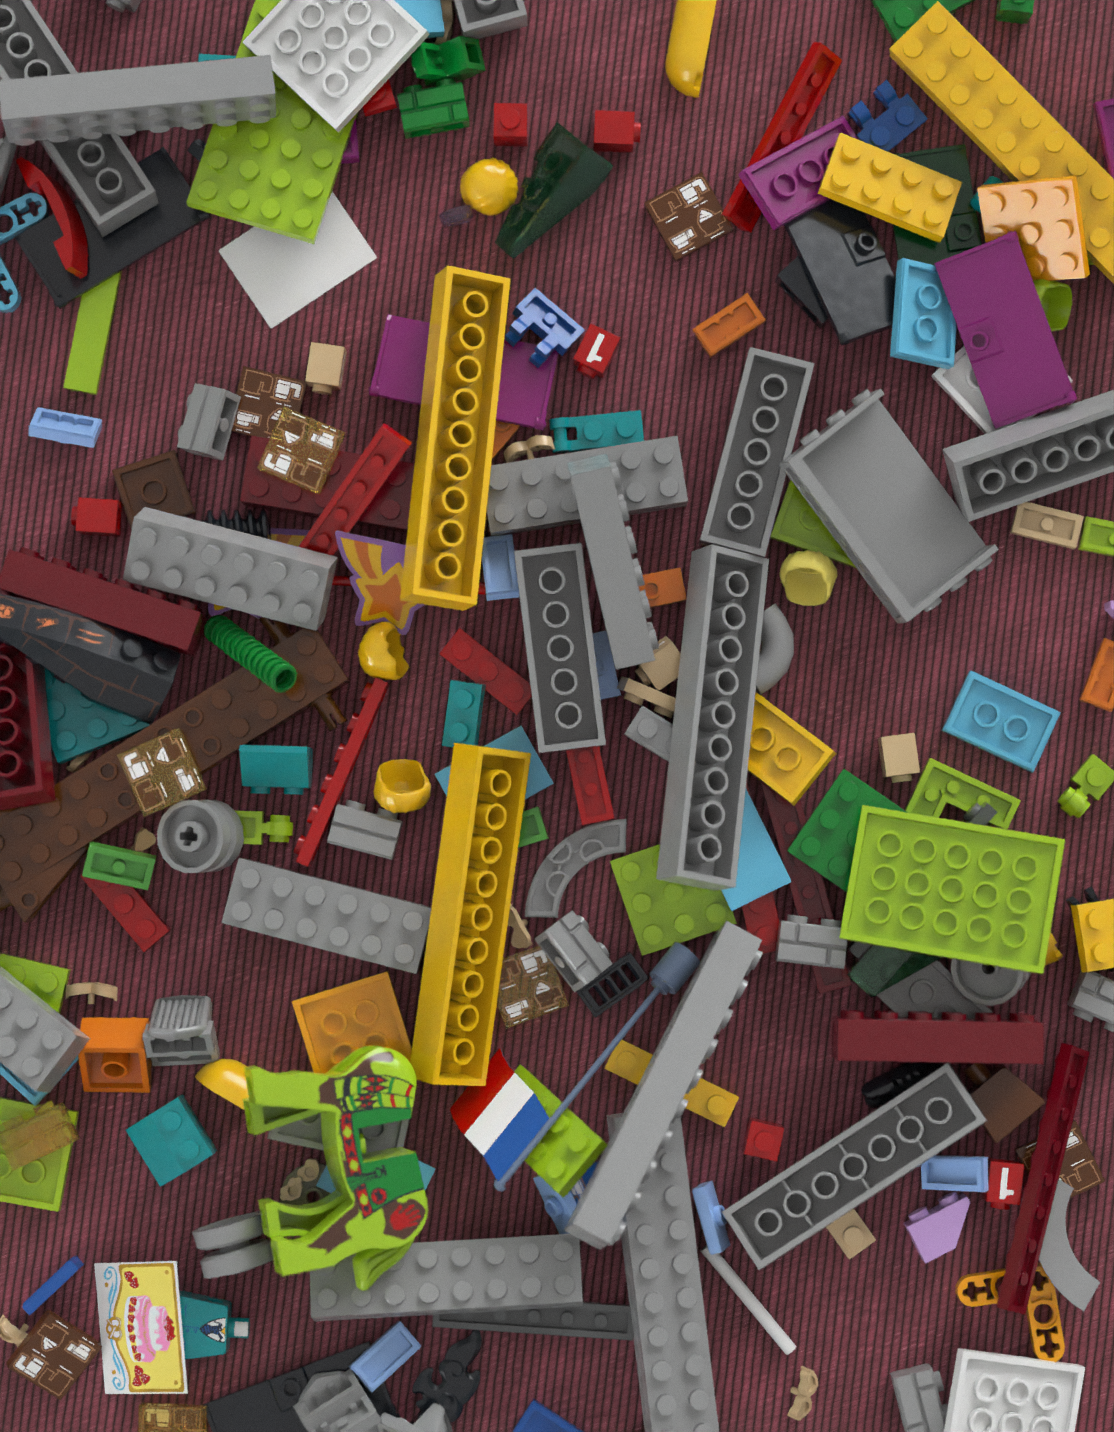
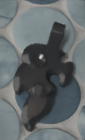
(456, 1383)

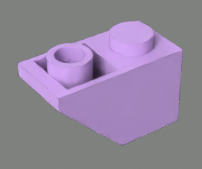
(938, 1228)

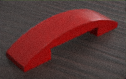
(73, 245)

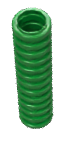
(250, 653)

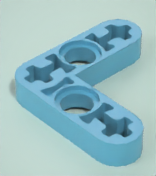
(7, 210)

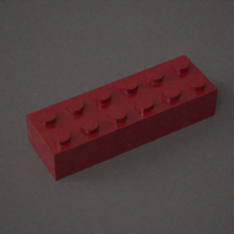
(386, 511)
(92, 596)
(24, 732)
(941, 1039)

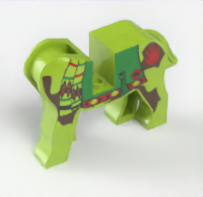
(377, 1194)

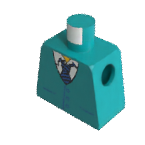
(209, 1325)

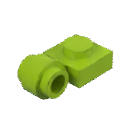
(1093, 780)
(253, 827)

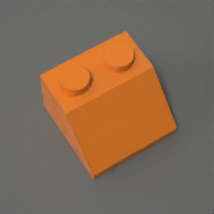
(115, 1055)

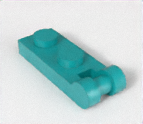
(597, 431)

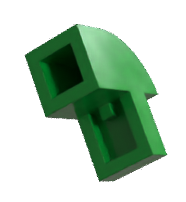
(453, 59)

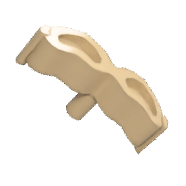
(448, 19)
(533, 444)
(91, 989)
(295, 1186)
(11, 1333)
(806, 1388)

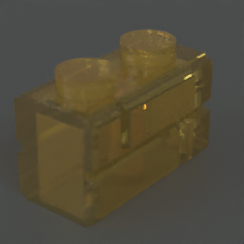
(38, 1135)

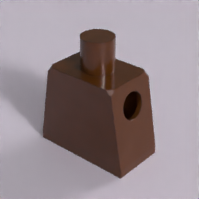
(1001, 1098)

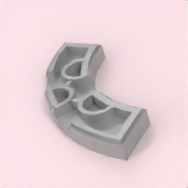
(567, 860)
(1058, 1257)

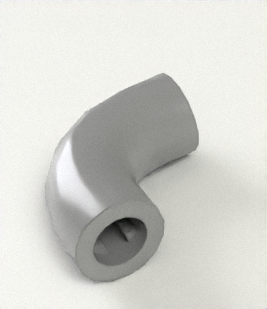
(776, 649)

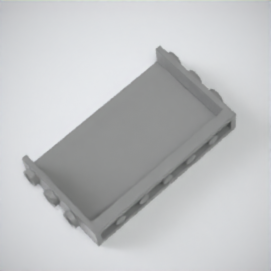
(886, 508)

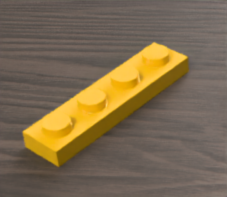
(705, 1099)

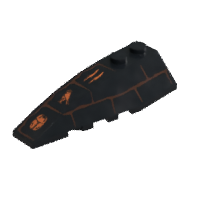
(91, 656)

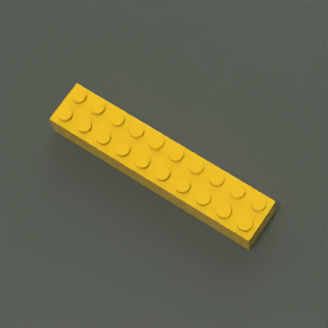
(1005, 120)
(455, 439)
(469, 915)

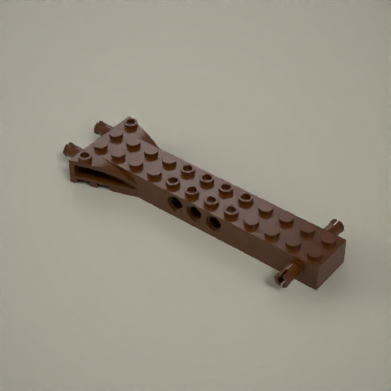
(51, 839)

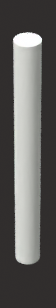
(750, 1301)

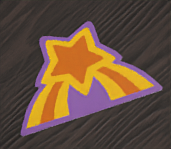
(377, 579)

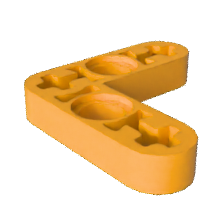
(1039, 1296)

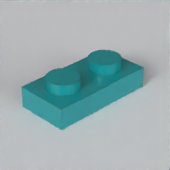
(463, 713)

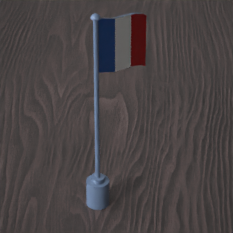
(507, 1117)

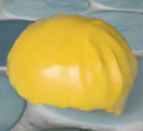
(489, 186)
(382, 652)
(401, 786)

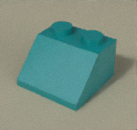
(276, 767)
(171, 1140)

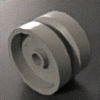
(200, 836)
(987, 984)
(235, 1250)

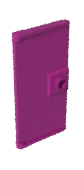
(1005, 330)
(401, 370)

